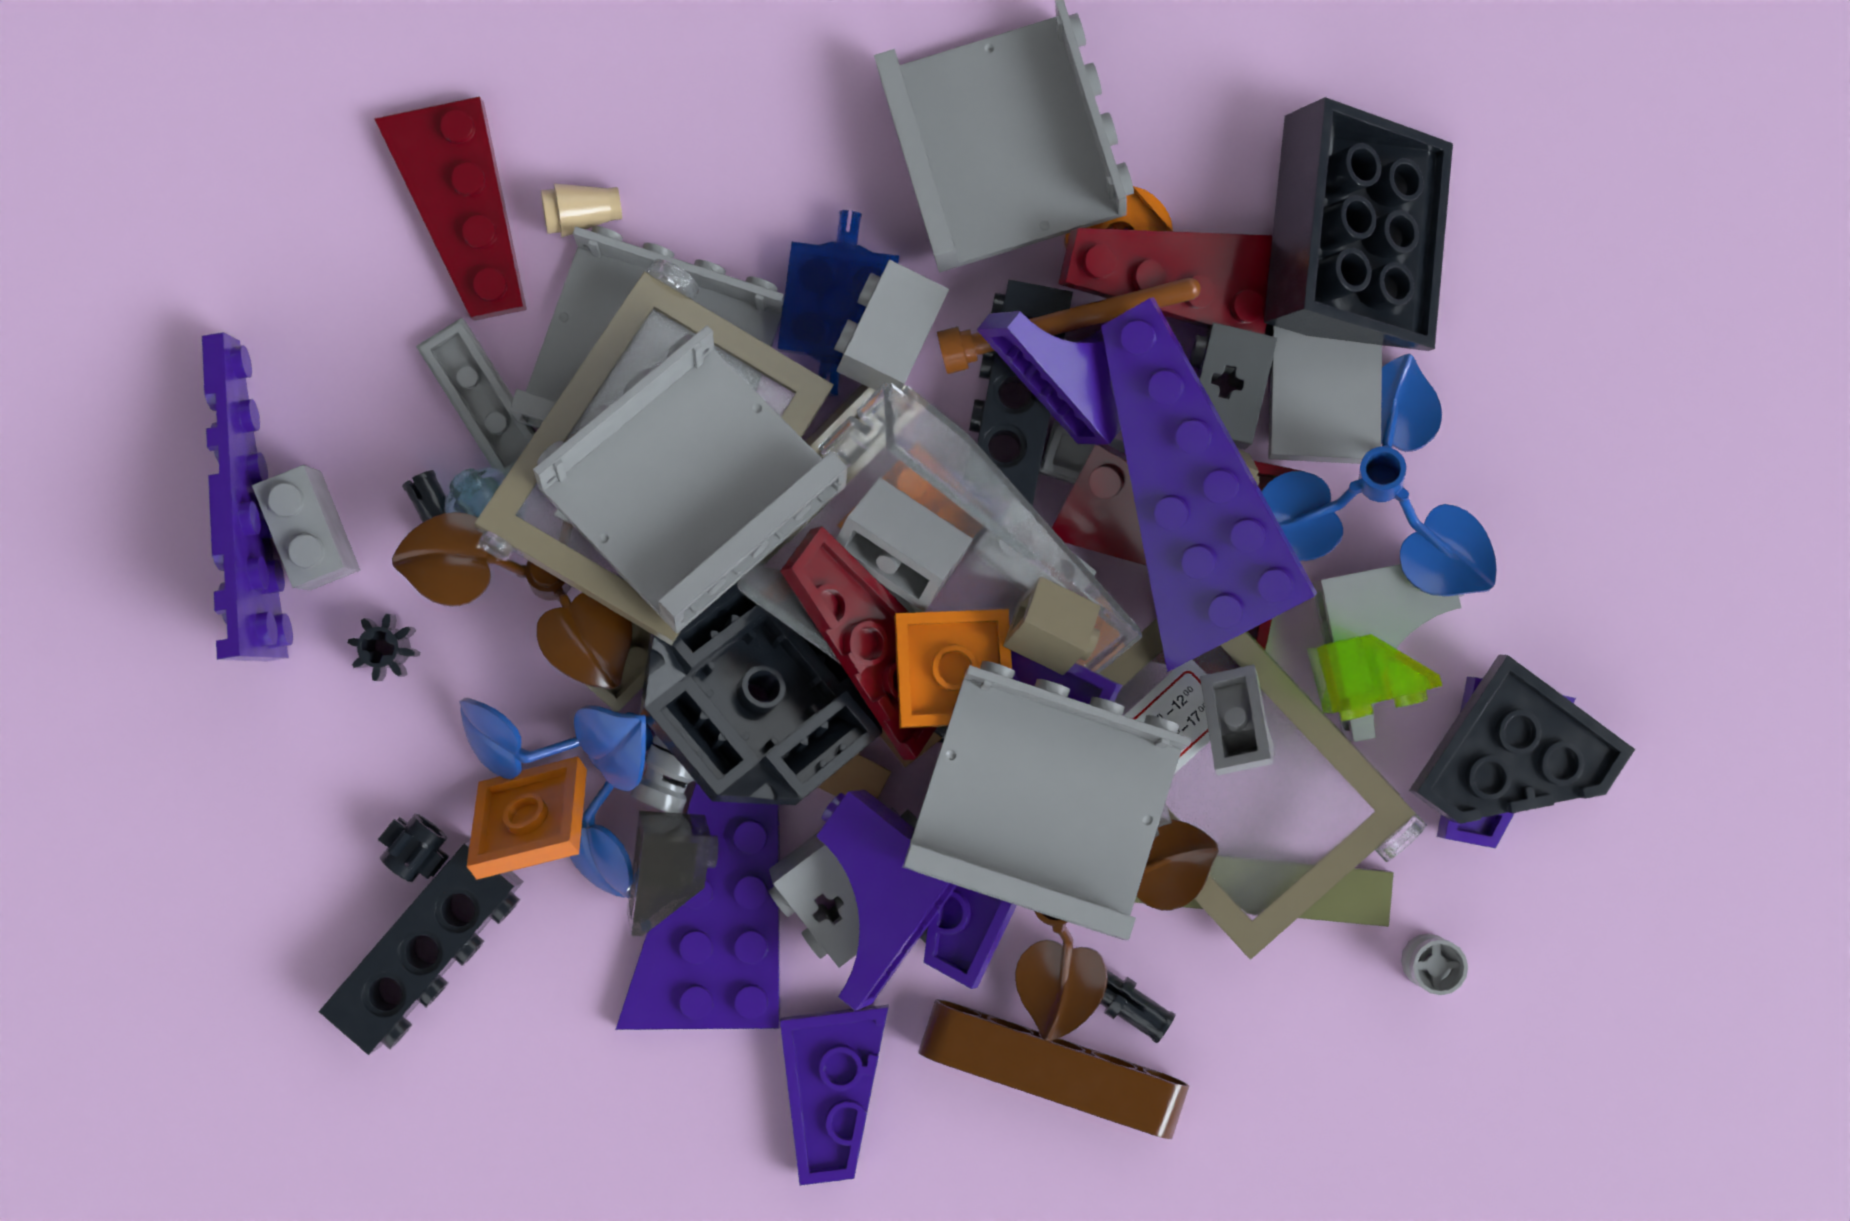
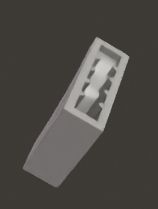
(1374, 604)

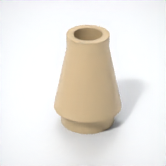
(579, 207)

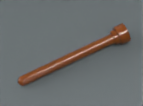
(962, 347)

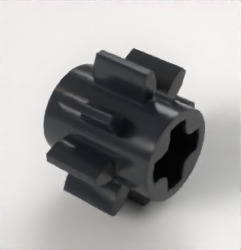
(366, 647)
(413, 848)

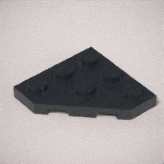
(1518, 750)

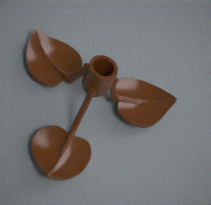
(453, 570)
(1066, 983)

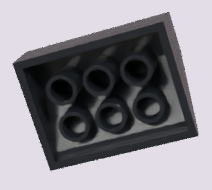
(1358, 228)

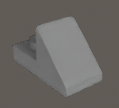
(1236, 720)

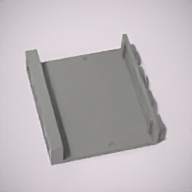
(1006, 140)
(597, 287)
(687, 480)
(1046, 799)

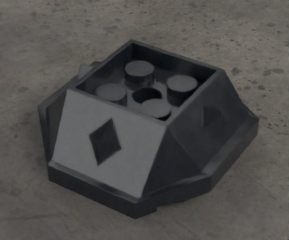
(728, 739)

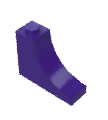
(1062, 374)
(890, 900)

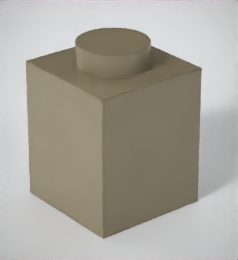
(1053, 626)

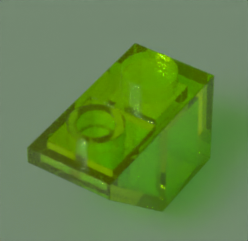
(1366, 671)

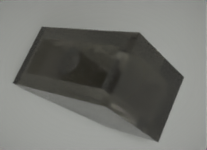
(668, 865)

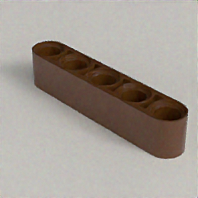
(1053, 1069)

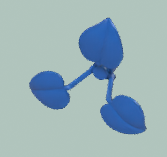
(1446, 552)
(614, 746)

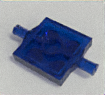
(824, 294)

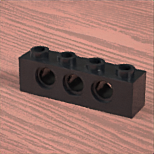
(1026, 424)
(358, 1005)

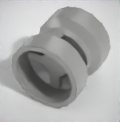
(660, 791)
(1444, 967)

